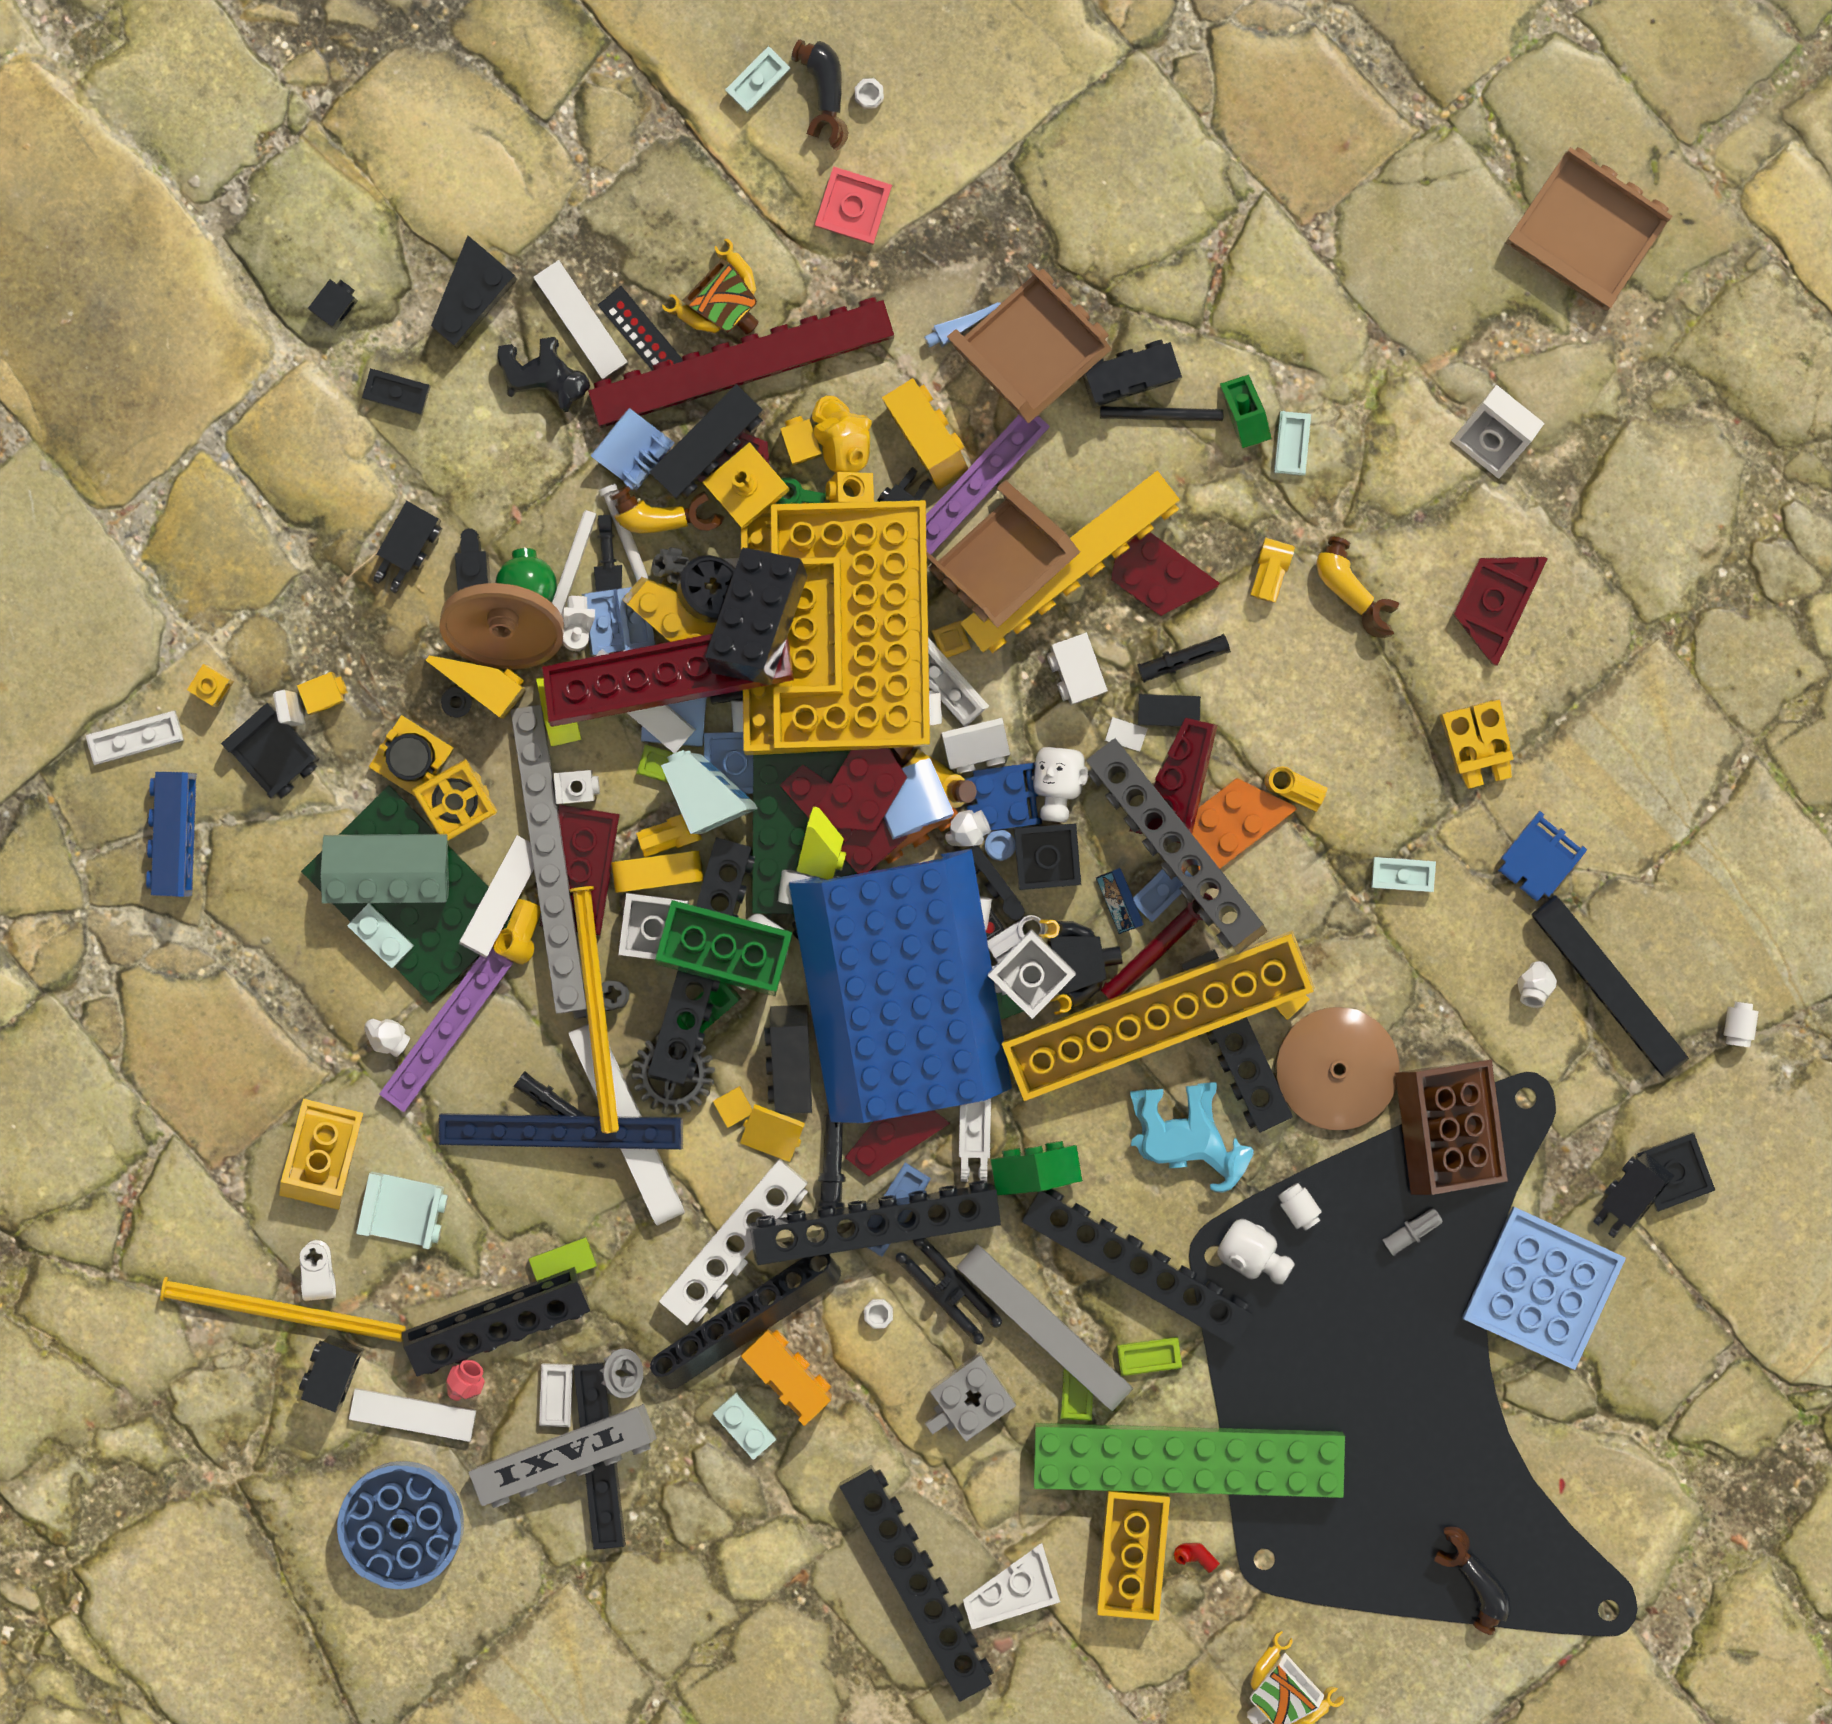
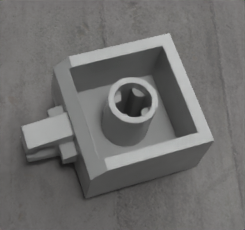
(952, 1393)

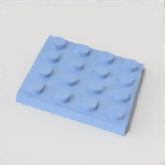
(1543, 1288)

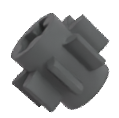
(669, 565)

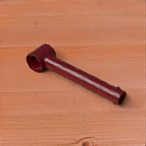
(1153, 951)

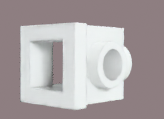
(563, 787)

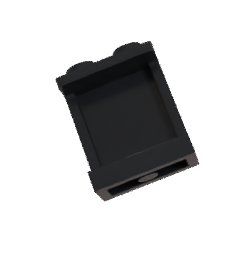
(271, 752)

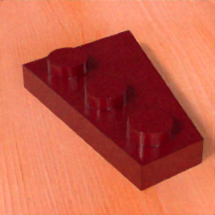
(892, 1138)

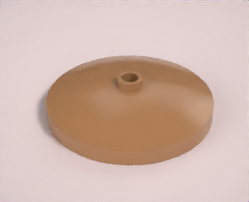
(501, 626)
(1308, 1061)

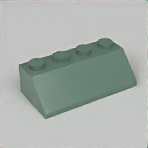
(385, 868)

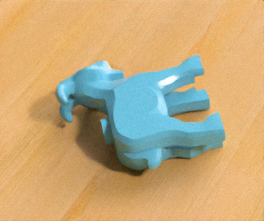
(1190, 1137)

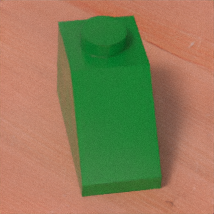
(1246, 411)

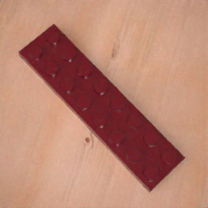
(641, 680)

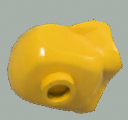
(842, 435)

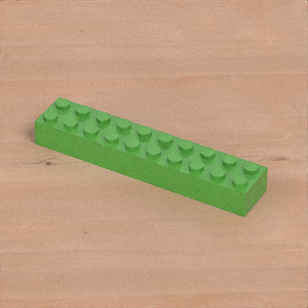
(1189, 1460)

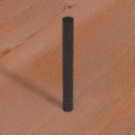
(1152, 413)

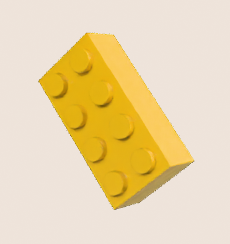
(1133, 1554)

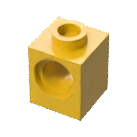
(800, 440)
(859, 482)
(210, 685)
(322, 692)

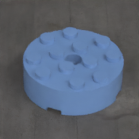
(409, 1493)

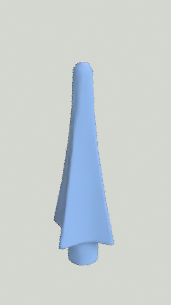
(942, 330)

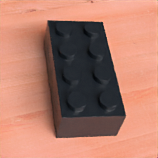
(756, 616)

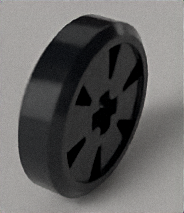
(692, 585)

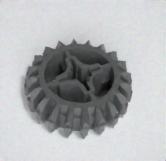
(667, 1099)

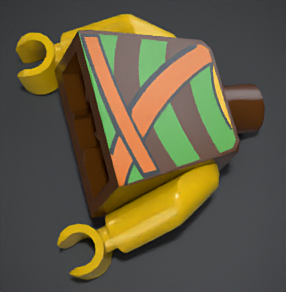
(721, 297)

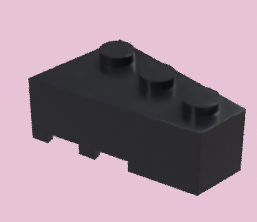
(471, 293)
(1131, 373)
(789, 1059)

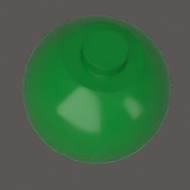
(528, 572)

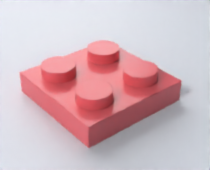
(853, 205)

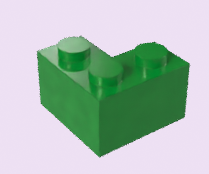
(1036, 1168)

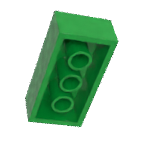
(723, 948)

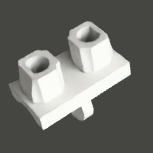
(577, 623)

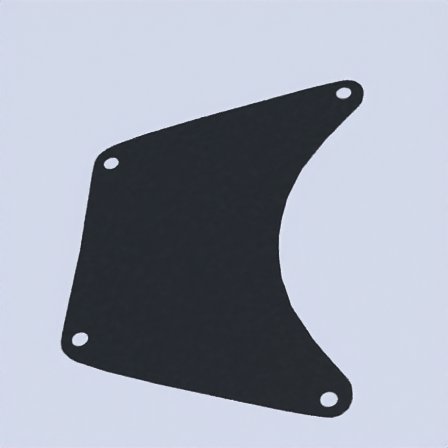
(1388, 1361)

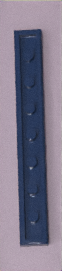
(559, 1131)

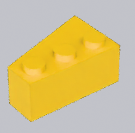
(927, 432)
(664, 611)

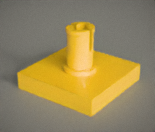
(746, 486)

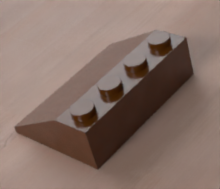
(1451, 1127)

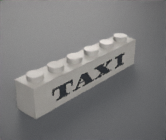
(562, 1455)

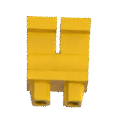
(1478, 751)

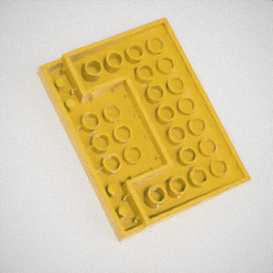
(855, 631)

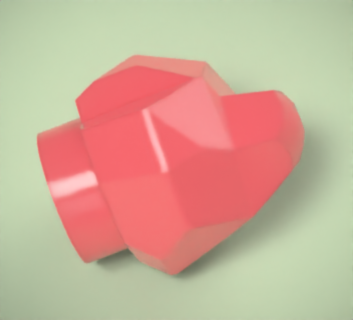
(465, 1380)

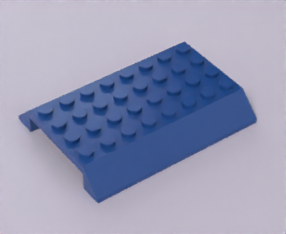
(901, 989)

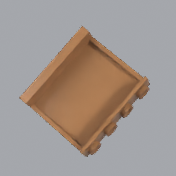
(1589, 228)
(1033, 345)
(1005, 558)

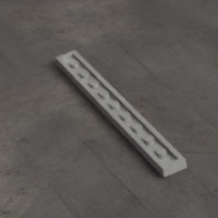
(549, 859)

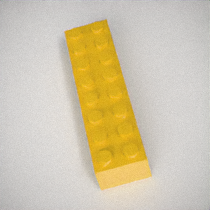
(1096, 542)

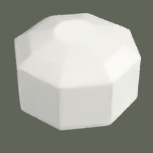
(869, 93)
(878, 1313)

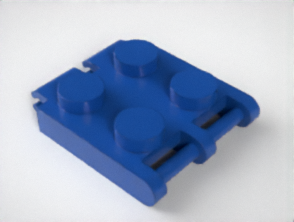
(1004, 797)
(1540, 858)

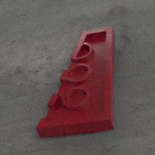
(1185, 771)
(862, 847)

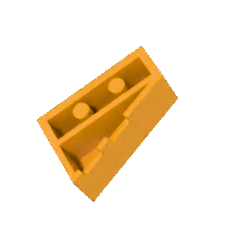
(788, 1375)

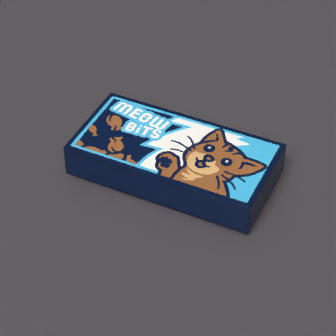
(1119, 901)

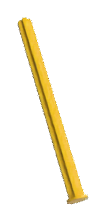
(595, 1009)
(281, 1311)

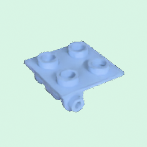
(632, 449)

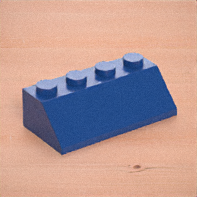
(172, 834)

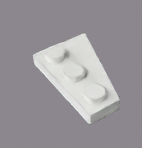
(1015, 1591)

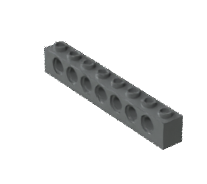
(1114, 759)

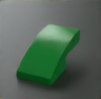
(722, 1000)

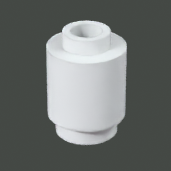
(1740, 1024)
(1300, 1207)

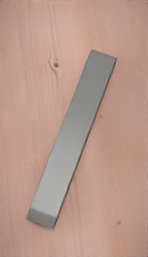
(1044, 1327)

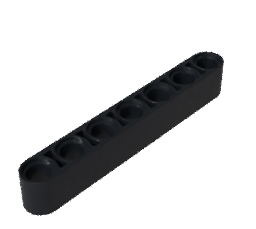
(1609, 986)
(731, 1324)

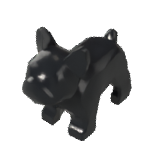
(544, 373)

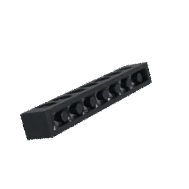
(663, 1066)
(982, 1215)
(1228, 1328)
(963, 1682)

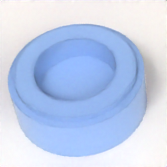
(1000, 845)

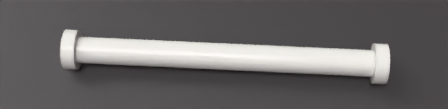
(625, 535)

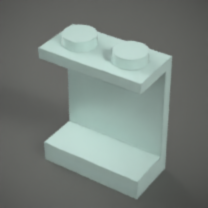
(402, 1209)

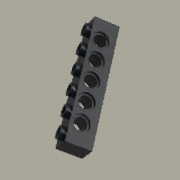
(1276, 1108)
(504, 1308)

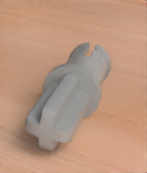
(1413, 1231)

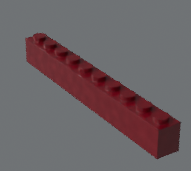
(742, 363)

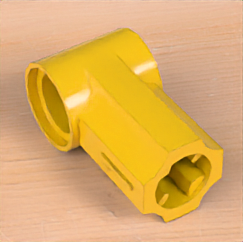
(1273, 563)
(1298, 788)
(666, 836)
(516, 940)

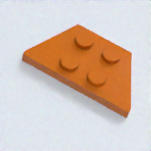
(1237, 819)

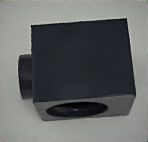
(333, 303)

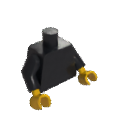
(1085, 955)

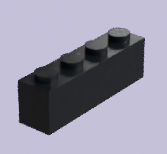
(707, 442)

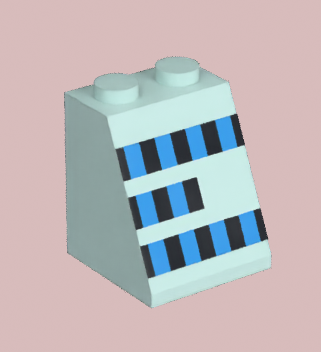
(704, 792)

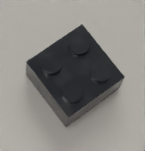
(1047, 856)
(331, 1374)

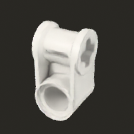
(317, 1277)

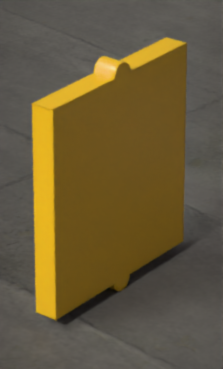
(772, 1133)

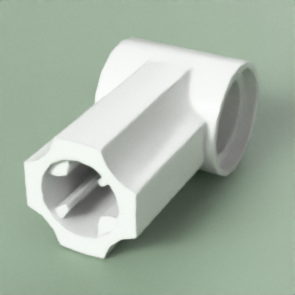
(1008, 938)

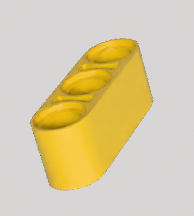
(657, 871)

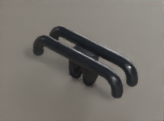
(949, 1289)

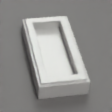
(556, 1395)

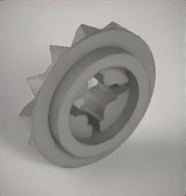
(629, 1363)

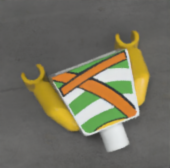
(1285, 1692)

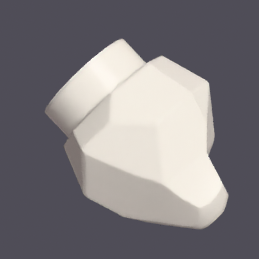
(968, 829)
(1536, 985)
(386, 1036)

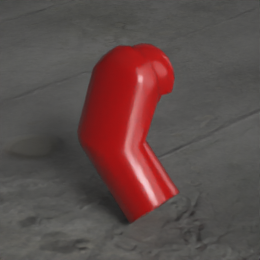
(1195, 1553)

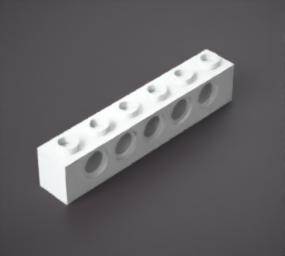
(677, 1298)

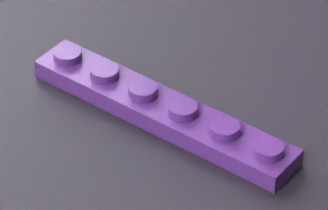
(981, 479)
(445, 1029)

